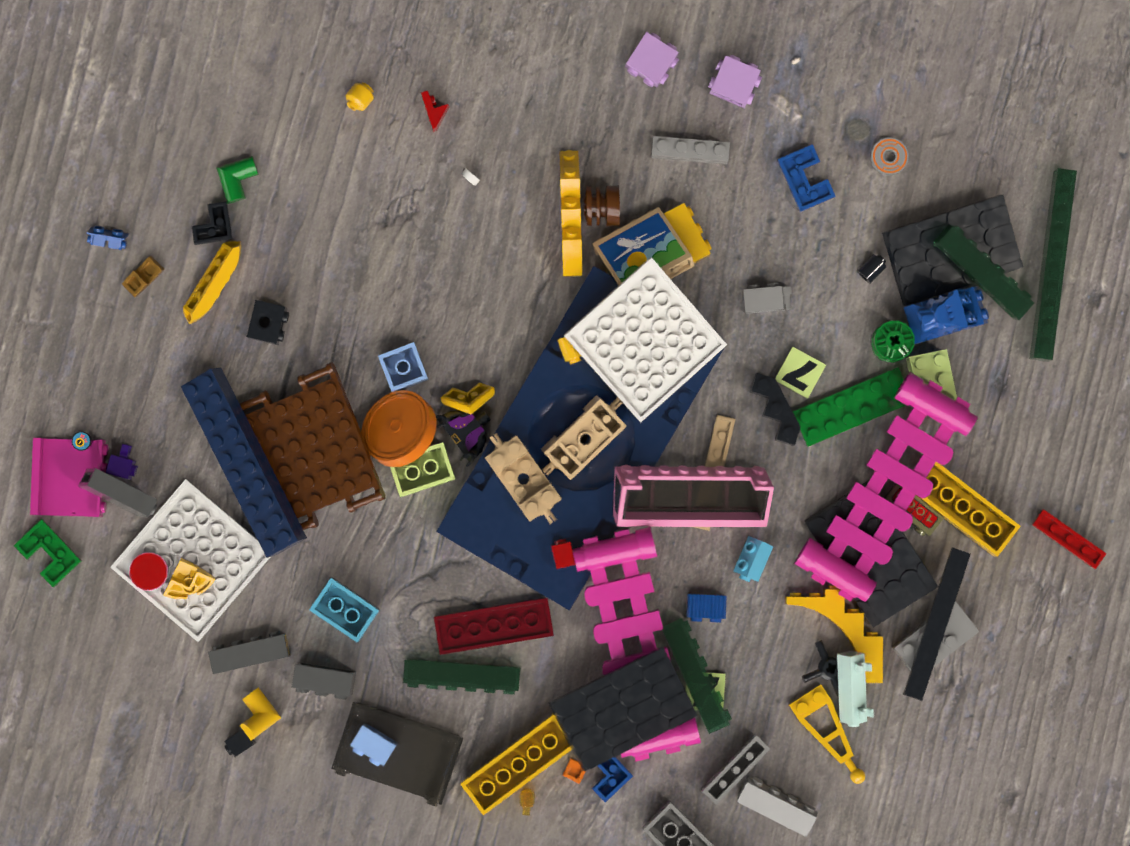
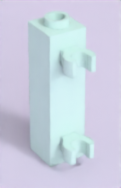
(852, 688)

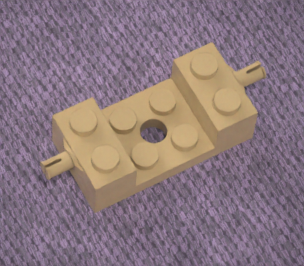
(569, 453)
(508, 463)

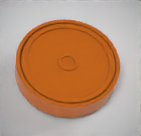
(399, 428)

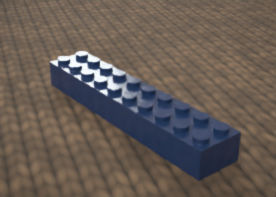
(243, 462)

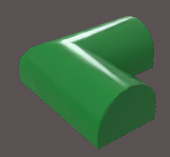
(231, 177)

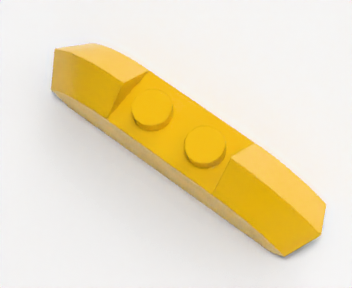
(212, 281)

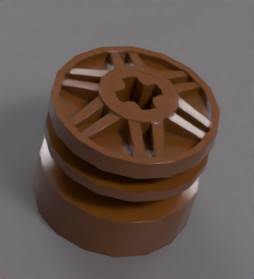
(602, 205)

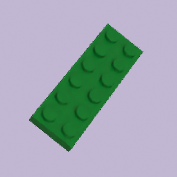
(850, 407)

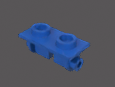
(99, 235)

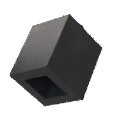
(238, 743)

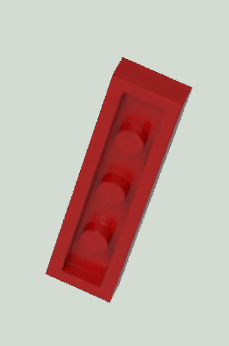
(1068, 539)

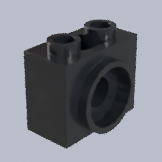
(273, 332)

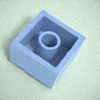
(403, 367)
(373, 744)

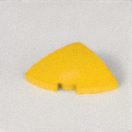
(187, 580)

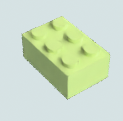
(934, 367)
(424, 473)

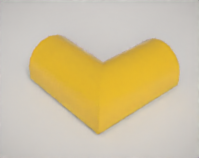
(468, 401)
(263, 714)

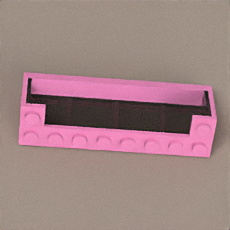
(691, 496)

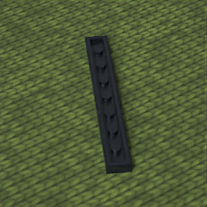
(936, 624)

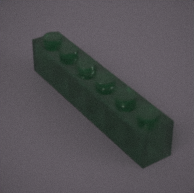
(984, 272)
(461, 675)
(695, 675)

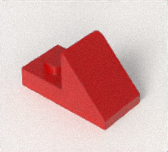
(436, 114)

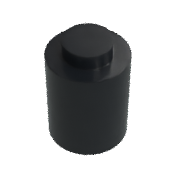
(872, 268)

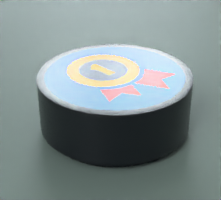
(81, 441)

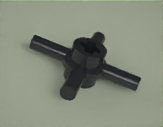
(822, 666)

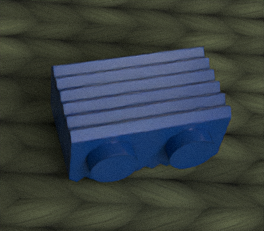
(706, 606)

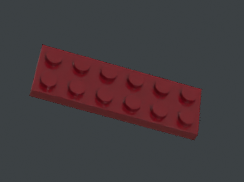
(493, 626)

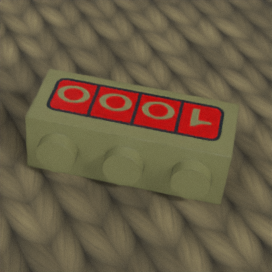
(924, 517)

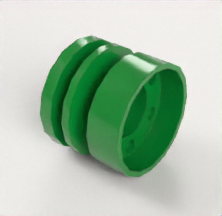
(882, 345)

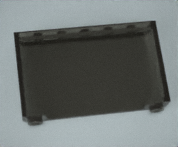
(417, 765)

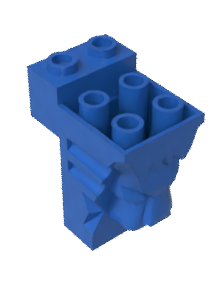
(947, 314)

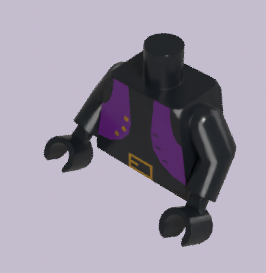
(465, 431)

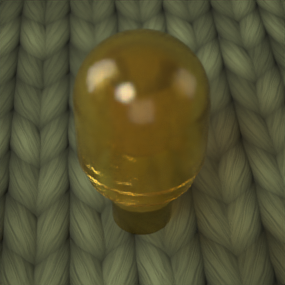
(527, 800)

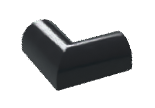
(219, 227)

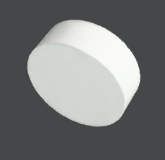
(470, 176)

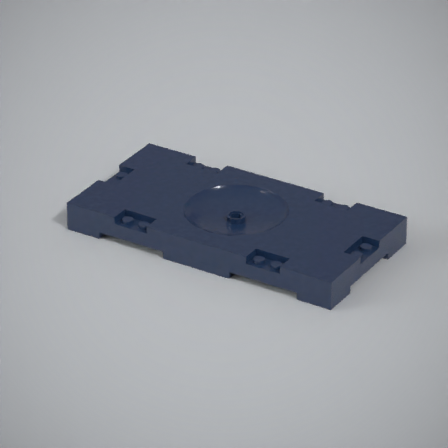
(551, 399)

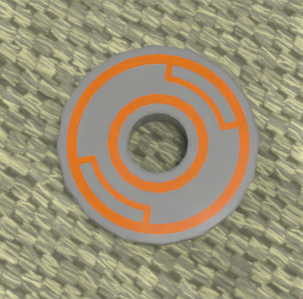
(889, 145)

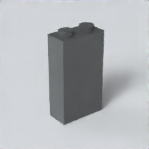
(118, 493)

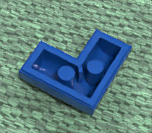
(615, 777)

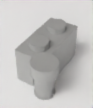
(767, 298)

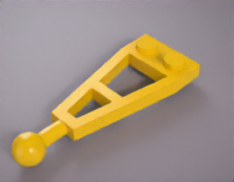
(810, 703)

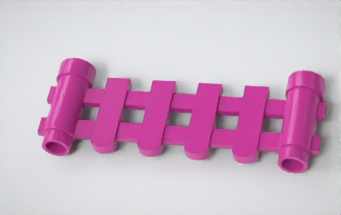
(925, 400)
(626, 549)

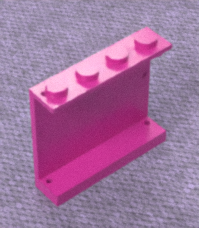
(56, 477)

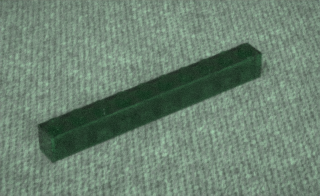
(1053, 265)

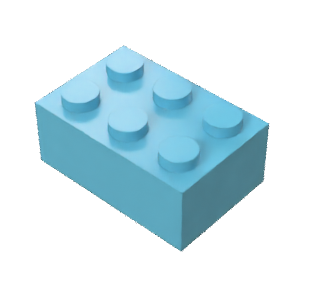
(344, 609)

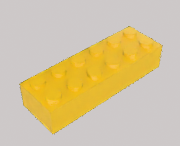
(969, 511)
(516, 765)

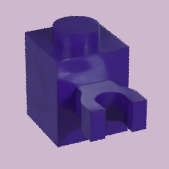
(121, 465)

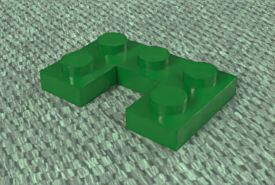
(64, 557)

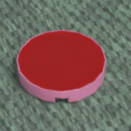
(148, 571)

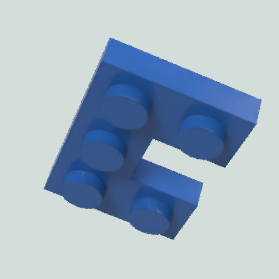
(793, 171)

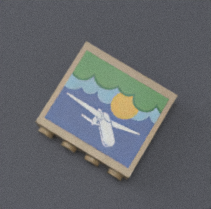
(638, 241)

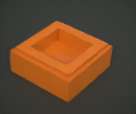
(573, 771)

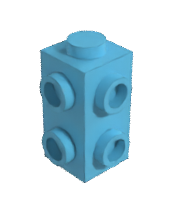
(753, 559)

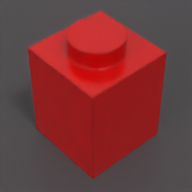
(563, 554)

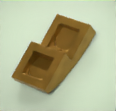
(143, 276)

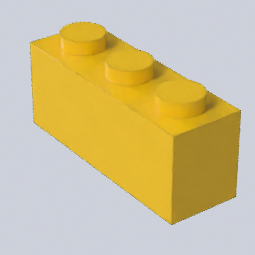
(688, 231)

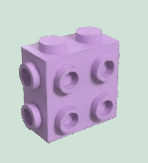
(652, 60)
(735, 81)

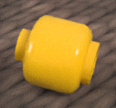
(359, 96)

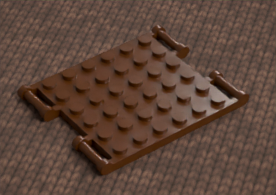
(315, 446)

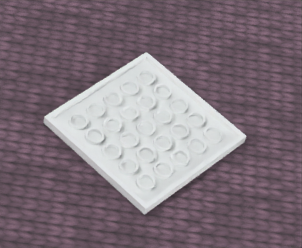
(645, 339)
(205, 535)

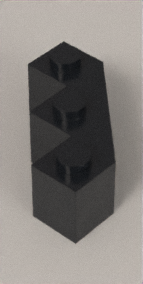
(777, 408)

